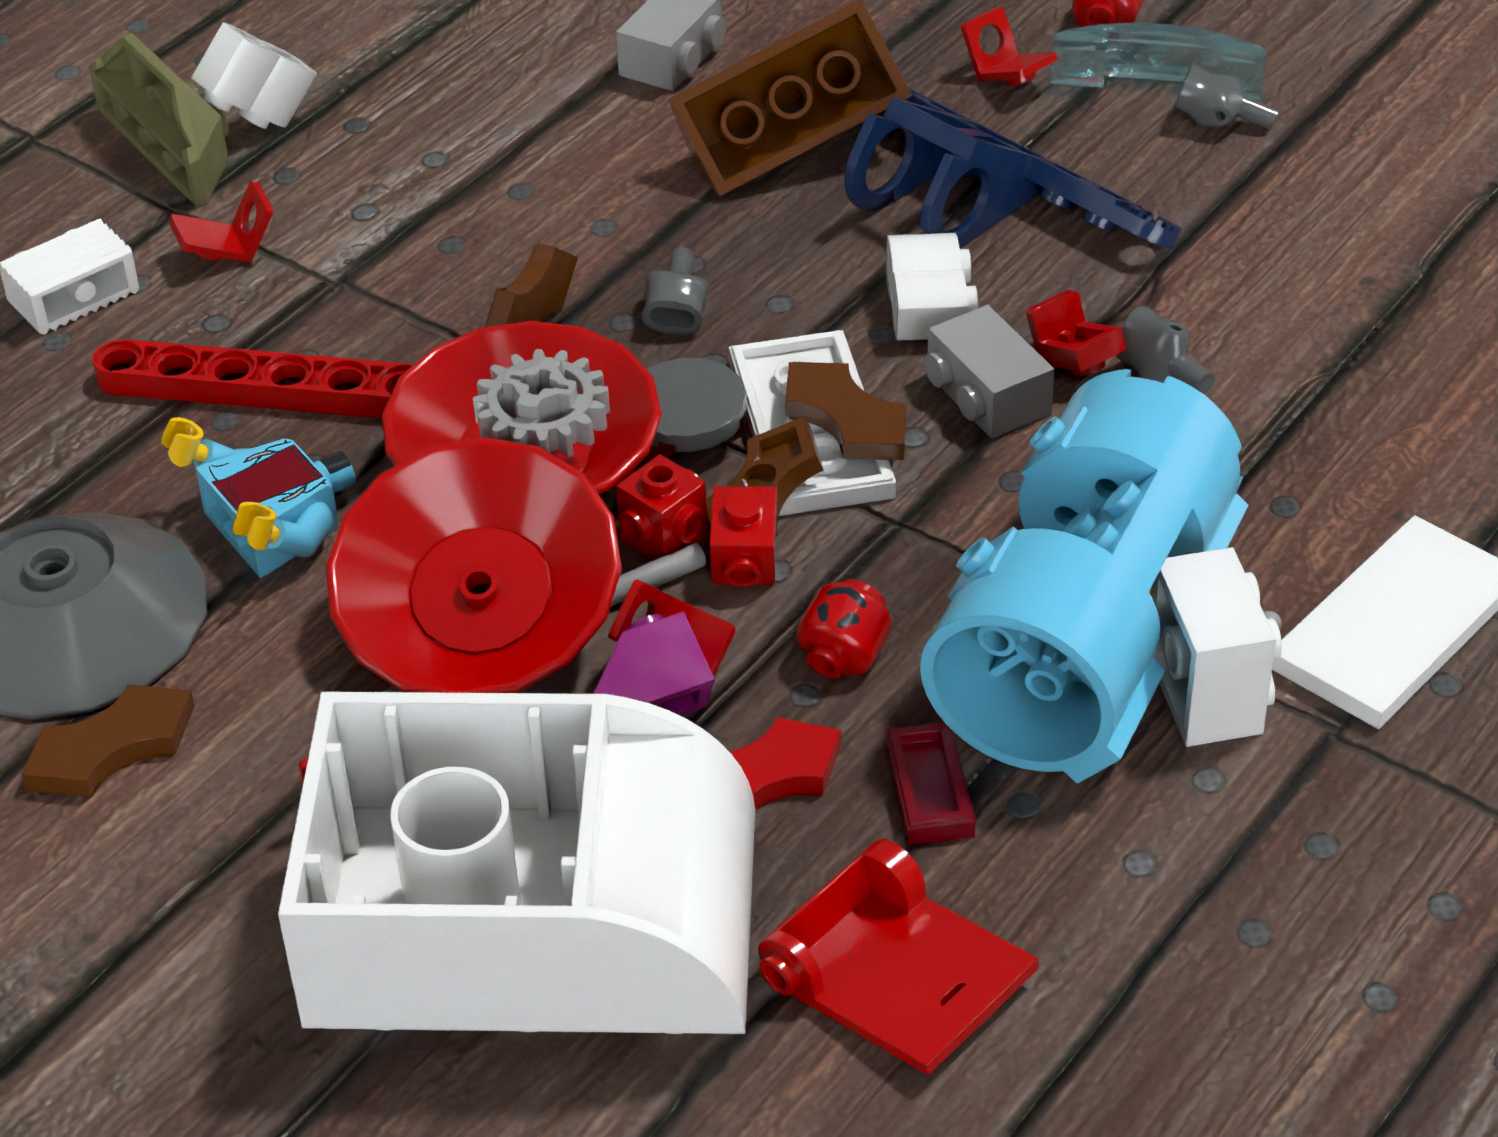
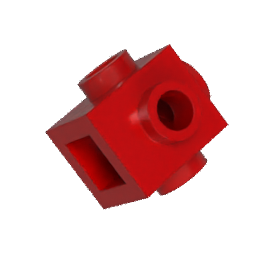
(661, 508)

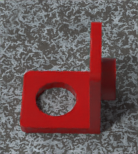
(1005, 62)
(221, 240)
(710, 631)

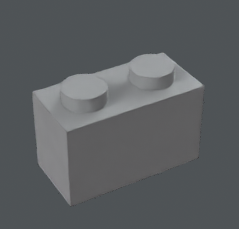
(668, 40)
(989, 371)

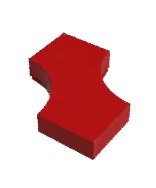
(789, 760)

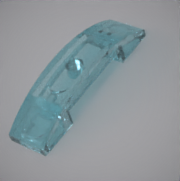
(1153, 53)

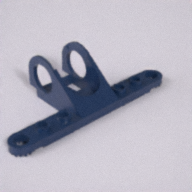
(950, 145)

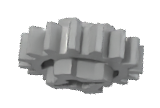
(543, 402)

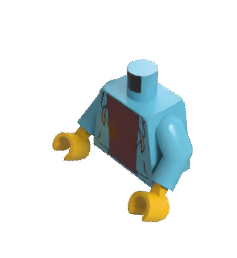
(263, 497)

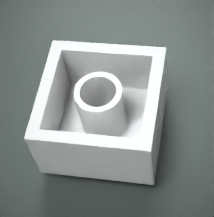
(1214, 647)

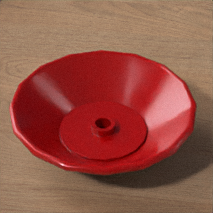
(436, 396)
(462, 521)

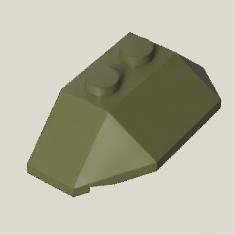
(162, 117)

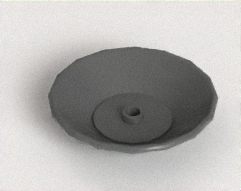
(90, 610)

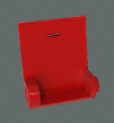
(892, 960)

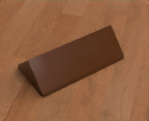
(788, 98)

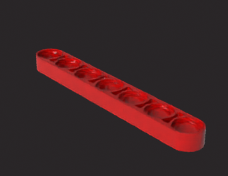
(259, 384)

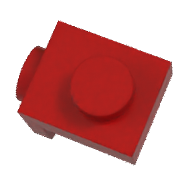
(1066, 337)
(743, 535)

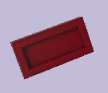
(929, 783)

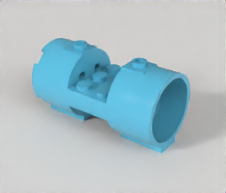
(1056, 620)

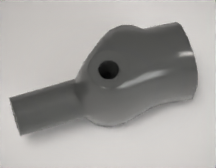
(1219, 99)
(675, 296)
(1159, 350)

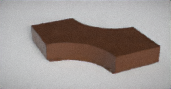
(537, 290)
(835, 403)
(780, 460)
(84, 754)

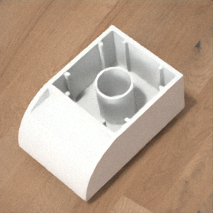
(518, 867)

